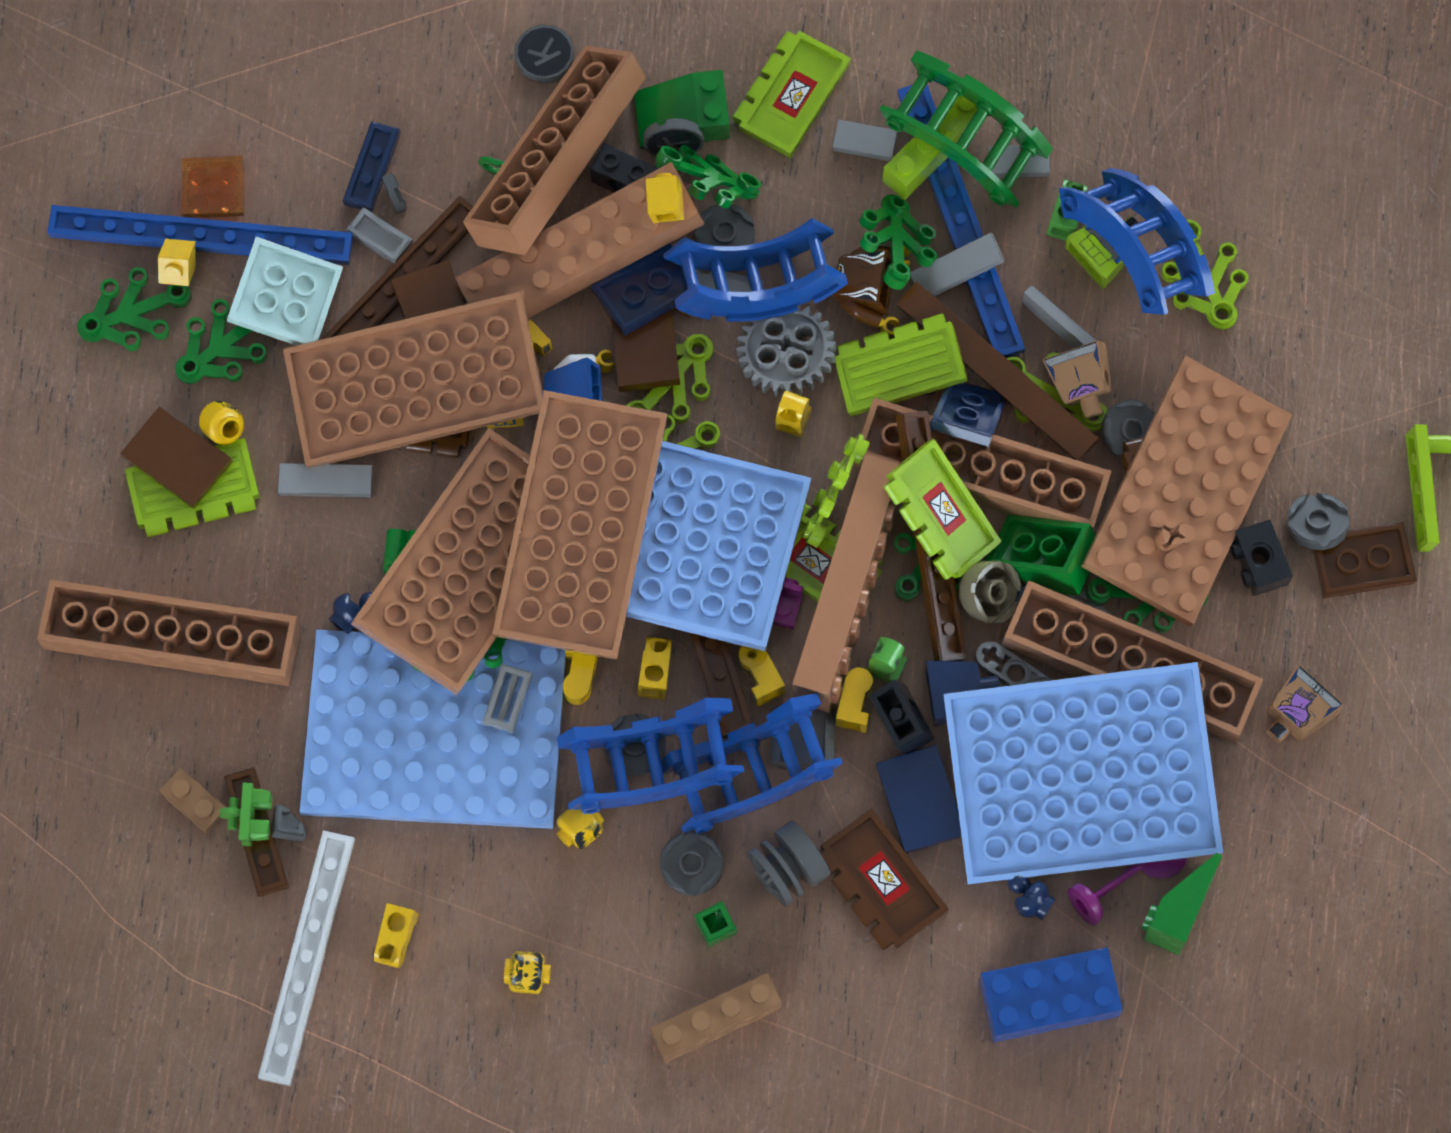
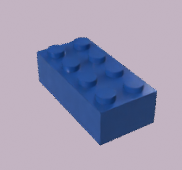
(1050, 994)

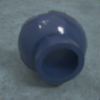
(346, 610)
(1035, 899)

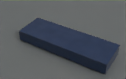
(371, 166)

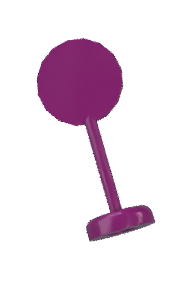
(1087, 903)

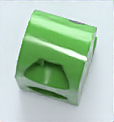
(1059, 226)
(887, 660)

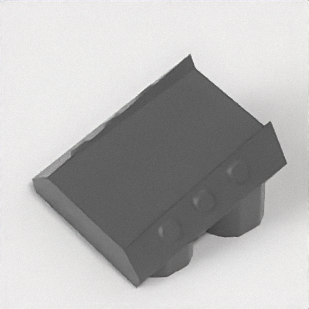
(825, 731)

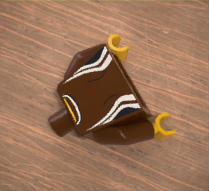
(866, 293)

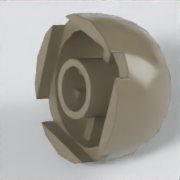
(990, 591)

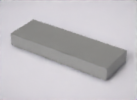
(959, 265)
(1055, 318)
(325, 480)

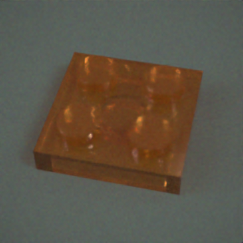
(213, 187)

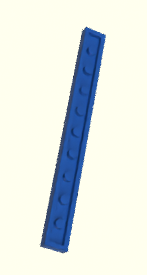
(963, 229)
(209, 235)

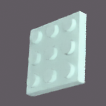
(284, 293)

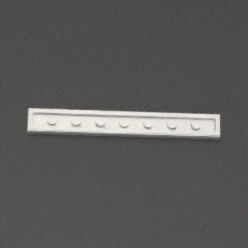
(306, 958)

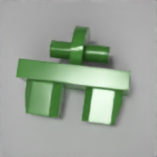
(252, 800)

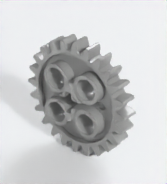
(779, 373)

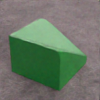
(715, 924)

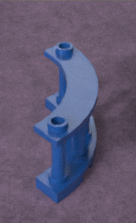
(1159, 215)
(758, 303)
(648, 732)
(747, 739)

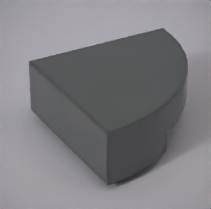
(391, 187)
(286, 825)

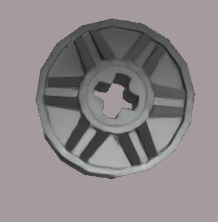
(788, 863)

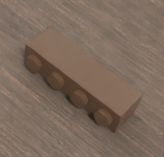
(716, 1018)

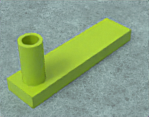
(1419, 447)

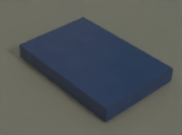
(641, 290)
(968, 413)
(920, 799)

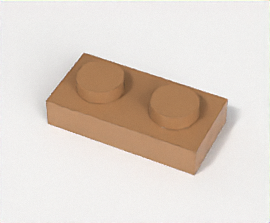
(192, 800)

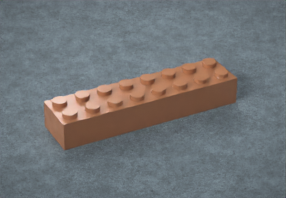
(554, 150)
(581, 249)
(1005, 474)
(846, 586)
(169, 632)
(1095, 643)

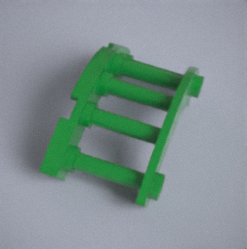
(987, 104)

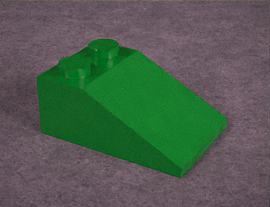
(690, 97)
(1045, 551)
(1177, 910)

